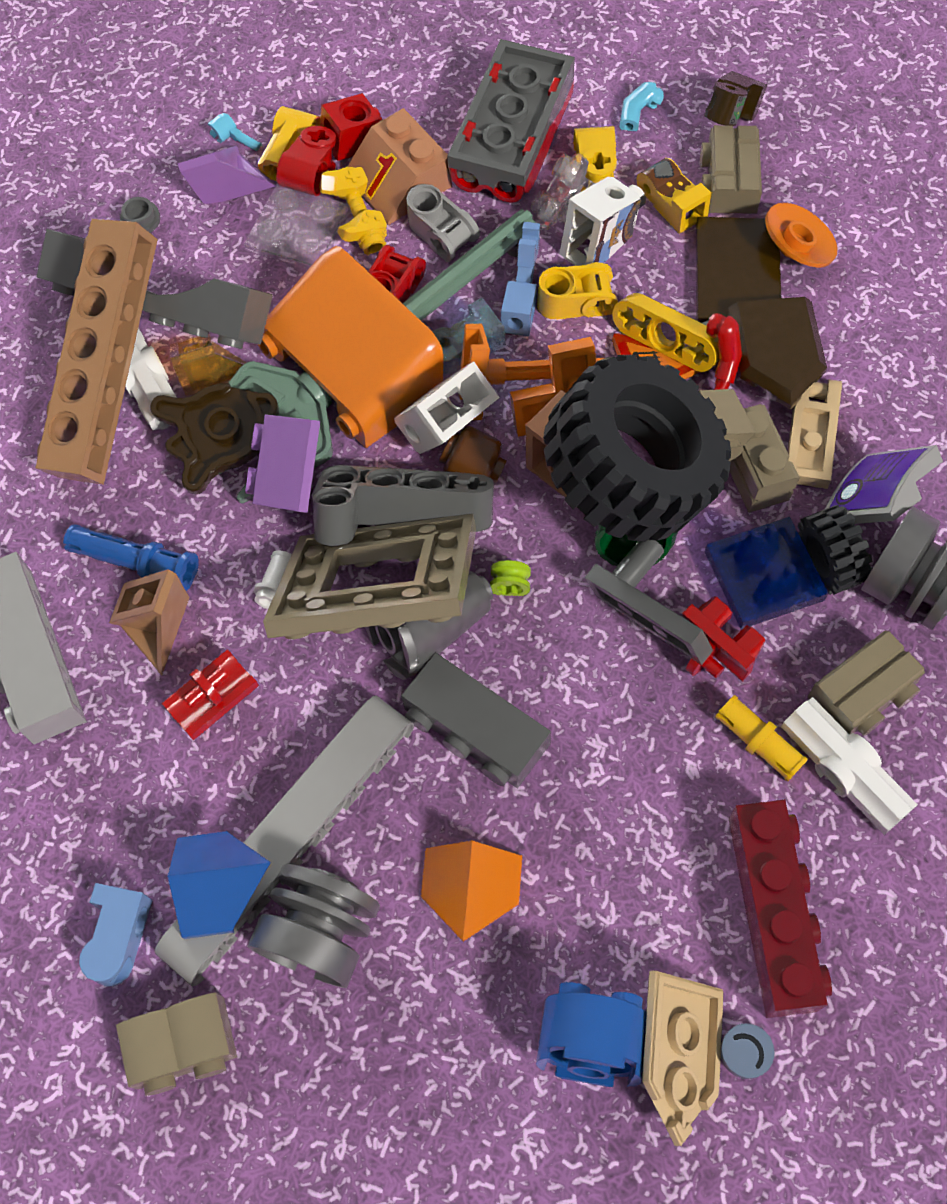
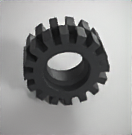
(836, 548)

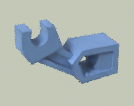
(521, 294)

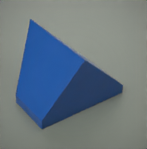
(212, 882)

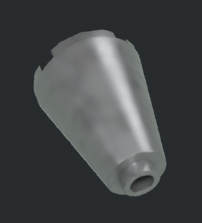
(417, 641)

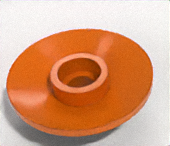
(801, 235)

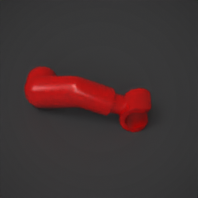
(729, 346)

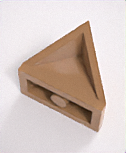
(151, 614)

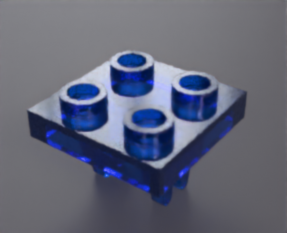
(765, 572)

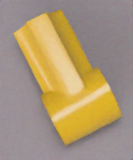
(286, 129)

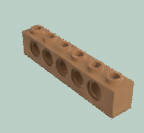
(97, 351)

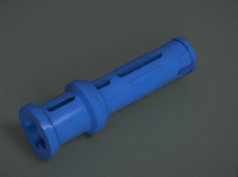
(142, 558)

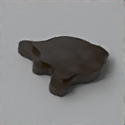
(212, 430)

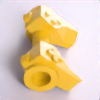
(367, 226)

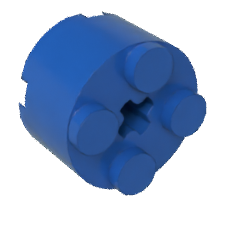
(593, 1036)

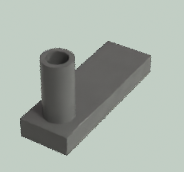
(619, 592)

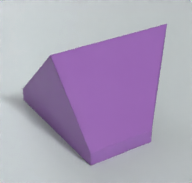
(223, 176)

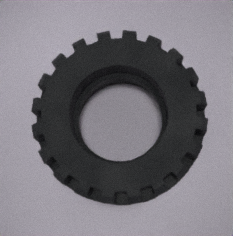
(608, 477)

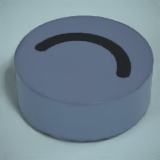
(747, 1051)

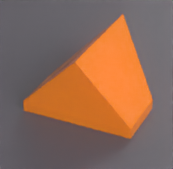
(470, 884)

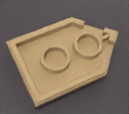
(682, 1050)

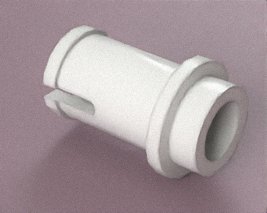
(266, 589)

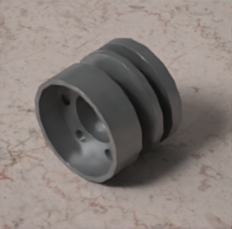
(913, 565)
(315, 924)

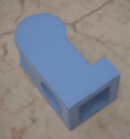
(117, 935)

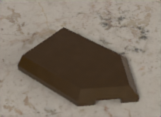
(779, 346)

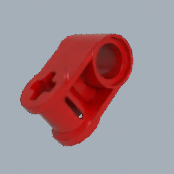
(307, 160)
(397, 272)

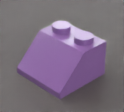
(284, 462)

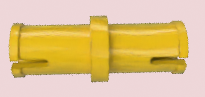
(761, 738)

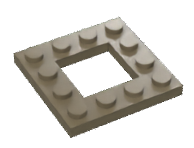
(437, 594)

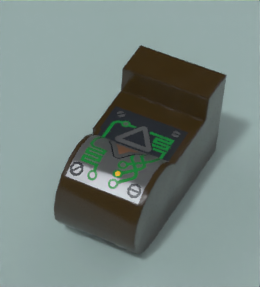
(735, 98)

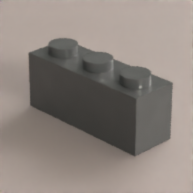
(475, 722)

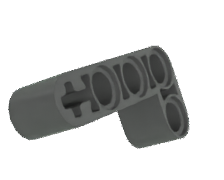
(391, 496)

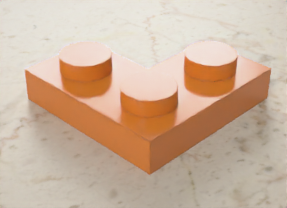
(567, 364)

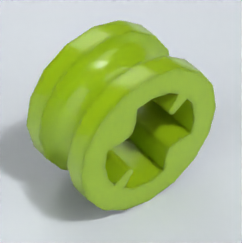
(510, 578)

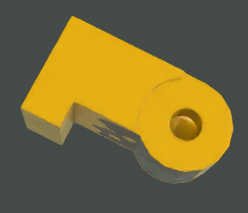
(674, 194)

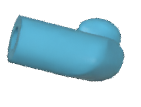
(644, 95)

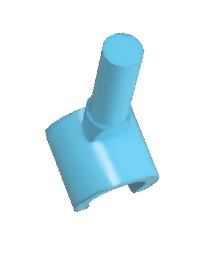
(225, 127)

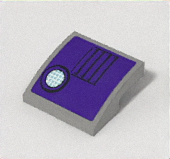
(885, 483)

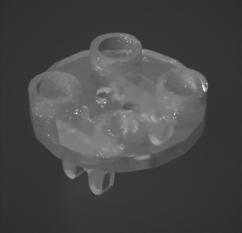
(567, 181)

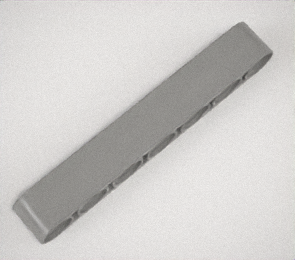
(298, 822)

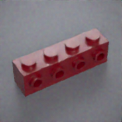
(777, 909)

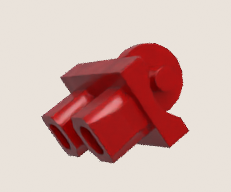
(736, 653)
(210, 694)

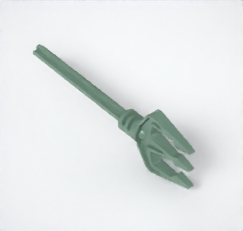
(304, 399)

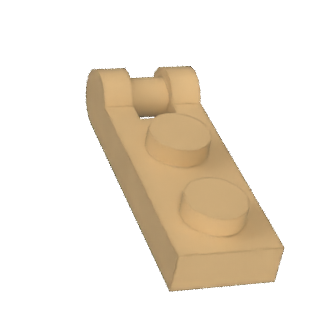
(814, 433)

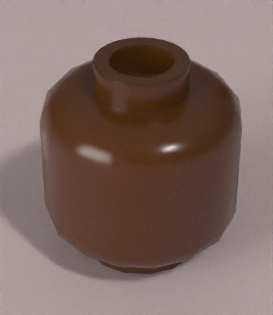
(473, 453)

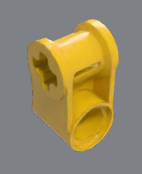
(600, 149)
(576, 291)

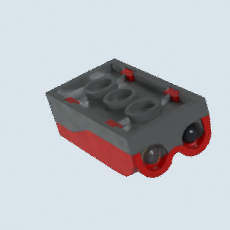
(512, 121)

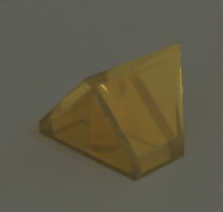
(202, 363)

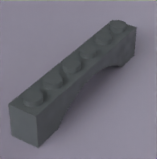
(216, 307)

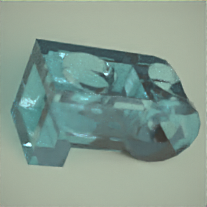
(452, 338)

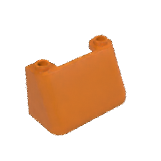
(355, 344)

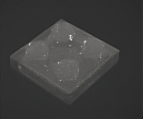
(296, 227)

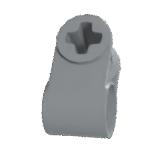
(439, 221)

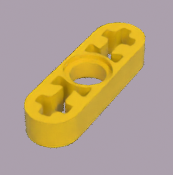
(650, 333)

